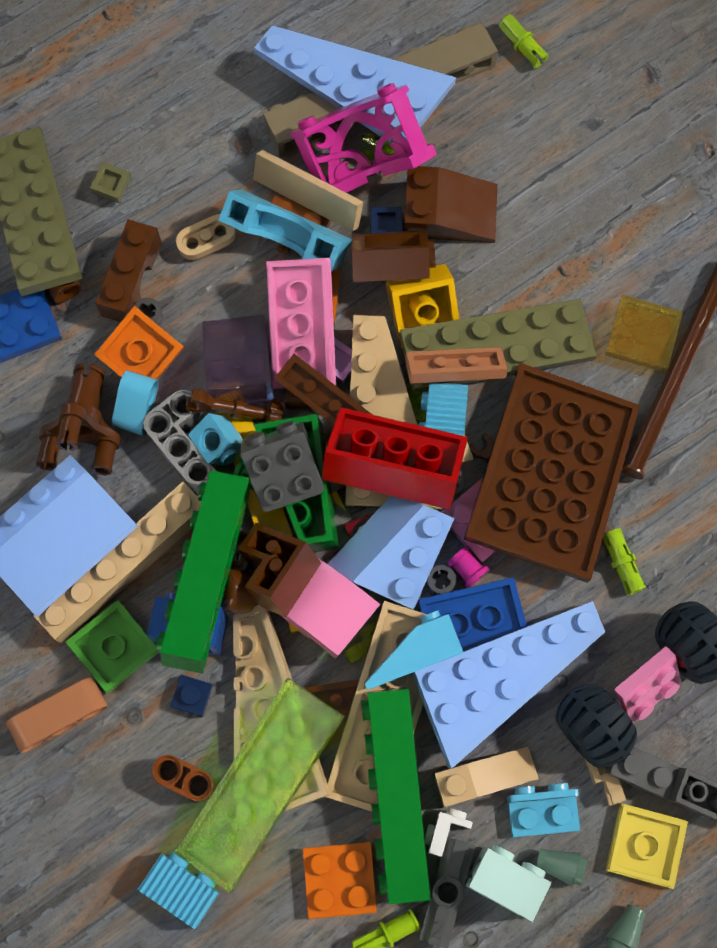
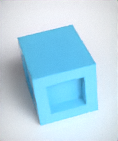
(206, 437)

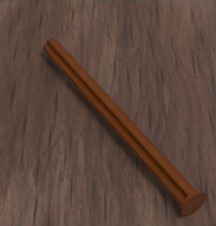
(673, 381)

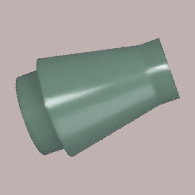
(563, 865)
(627, 929)

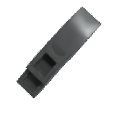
(668, 782)

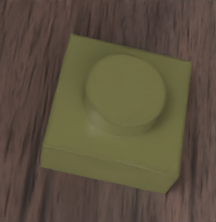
(110, 182)

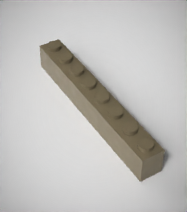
(458, 55)

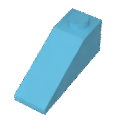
(422, 647)

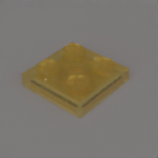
(643, 333)

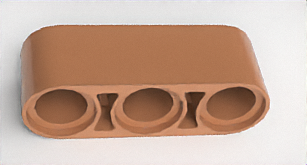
(56, 714)

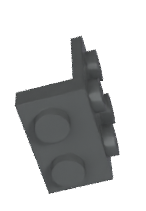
(281, 466)

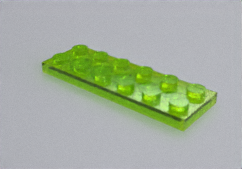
(259, 785)

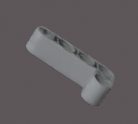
(175, 436)

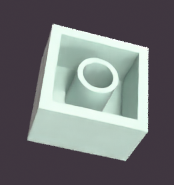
(507, 883)

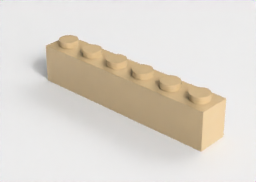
(122, 565)

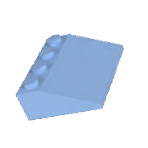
(58, 534)

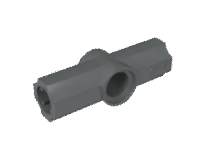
(442, 915)

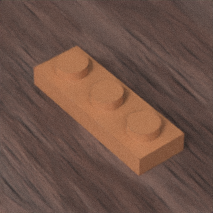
(456, 365)

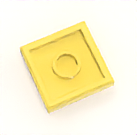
(646, 846)

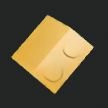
(423, 300)

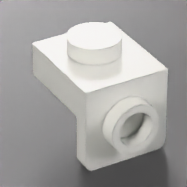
(437, 834)

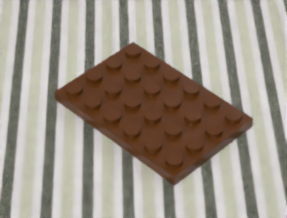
(552, 473)

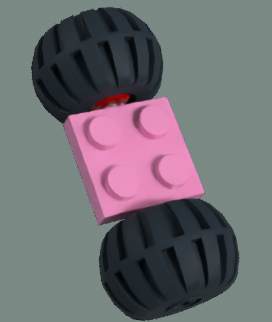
(605, 727)

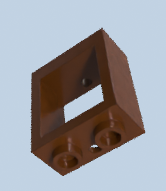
(392, 256)

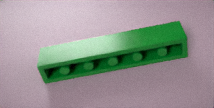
(204, 573)
(397, 796)

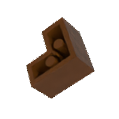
(280, 565)

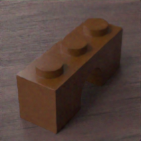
(133, 255)

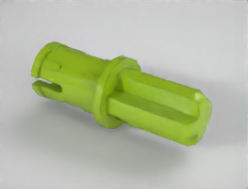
(522, 40)
(389, 932)

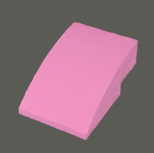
(331, 610)

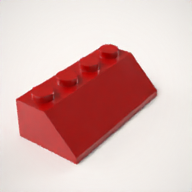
(394, 458)

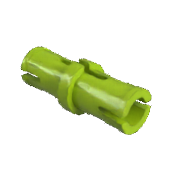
(623, 561)

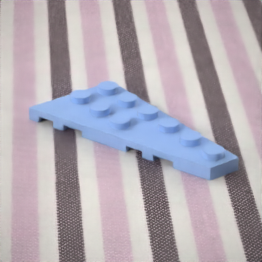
(348, 74)
(489, 683)

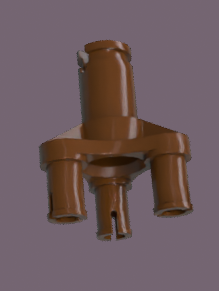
(82, 423)

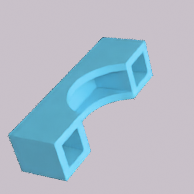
(273, 222)

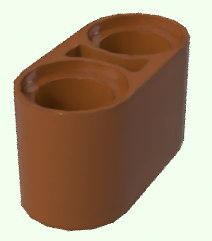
(182, 782)

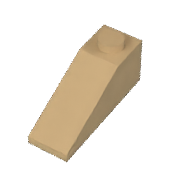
(485, 776)

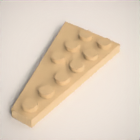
(377, 387)
(259, 676)

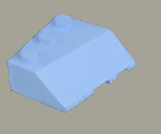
(395, 550)

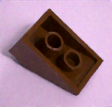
(450, 205)

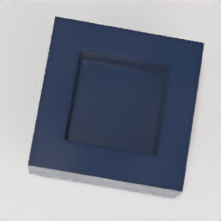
(386, 219)
(191, 695)

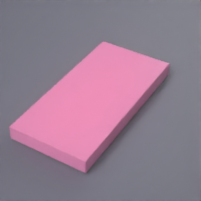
(301, 315)

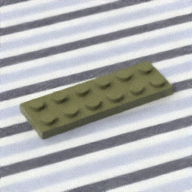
(34, 215)
(533, 336)

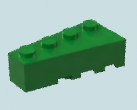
(313, 516)

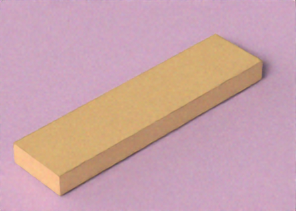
(308, 190)

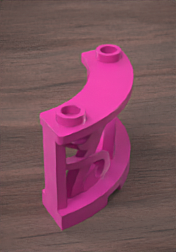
(407, 154)

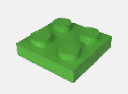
(112, 646)

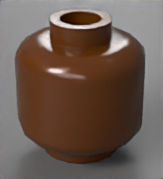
(236, 596)

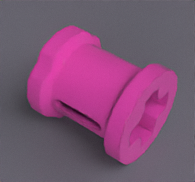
(467, 566)

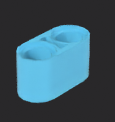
(134, 401)

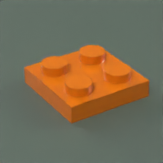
(139, 347)
(339, 880)

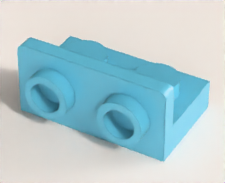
(543, 811)

